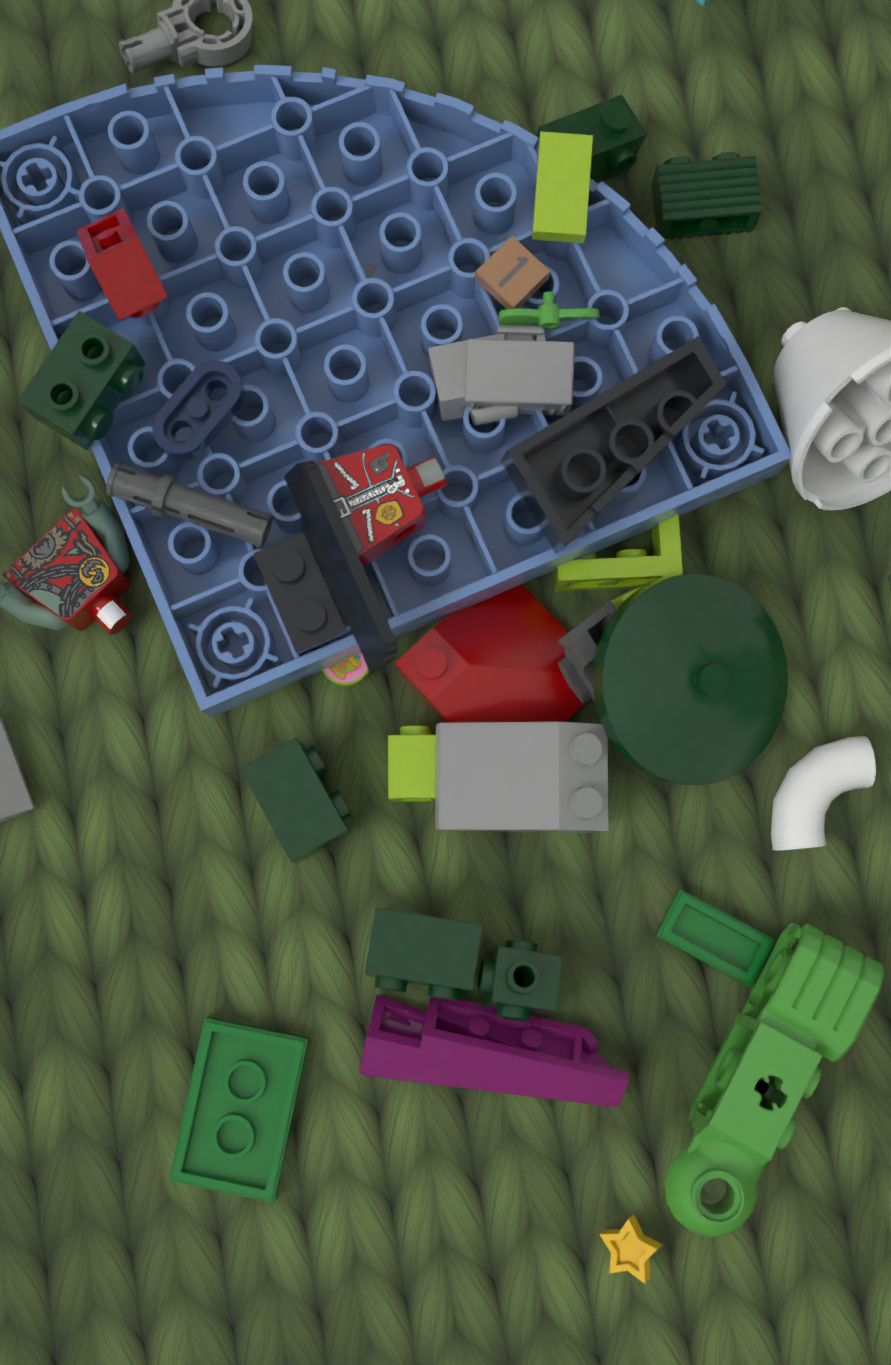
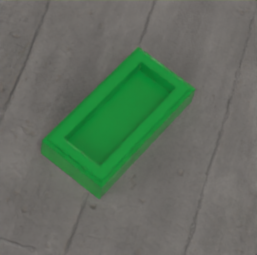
(714, 937)

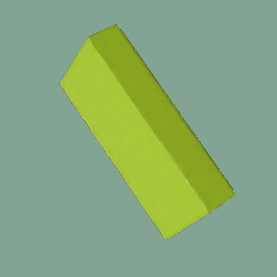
(562, 187)

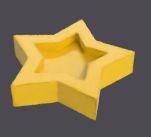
(630, 1249)

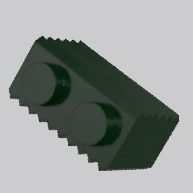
(706, 196)

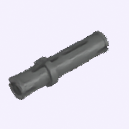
(177, 500)

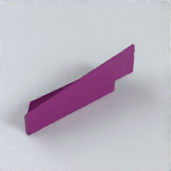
(474, 1049)

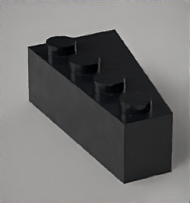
(596, 450)

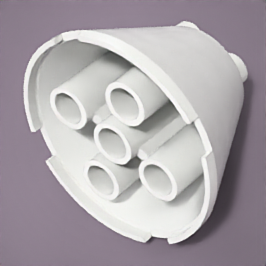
(837, 407)

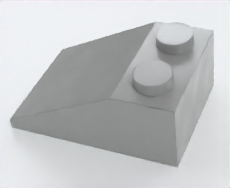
(521, 777)

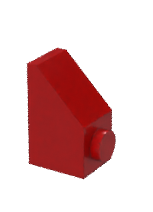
(121, 265)

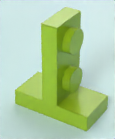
(630, 567)

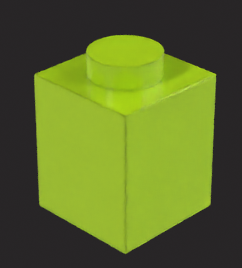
(412, 765)

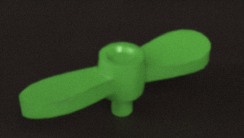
(547, 315)

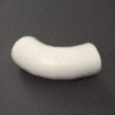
(813, 785)

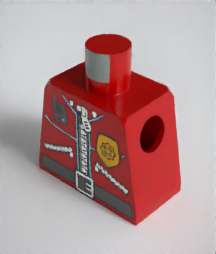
(380, 496)

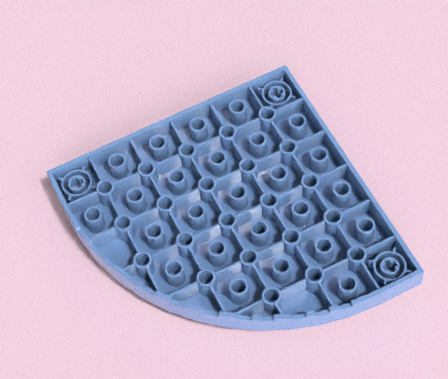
(260, 222)

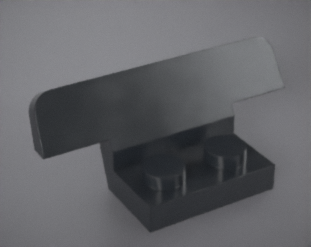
(320, 577)

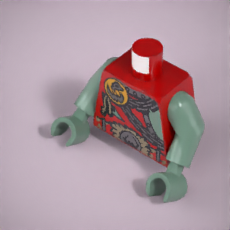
(73, 571)

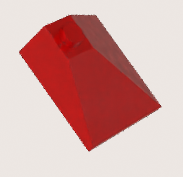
(493, 663)

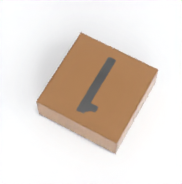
(512, 274)

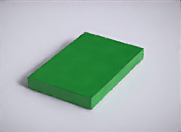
(239, 1109)

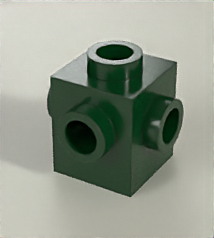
(538, 978)

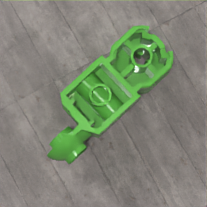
(798, 1010)

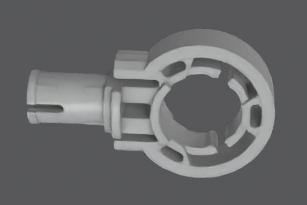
(185, 43)

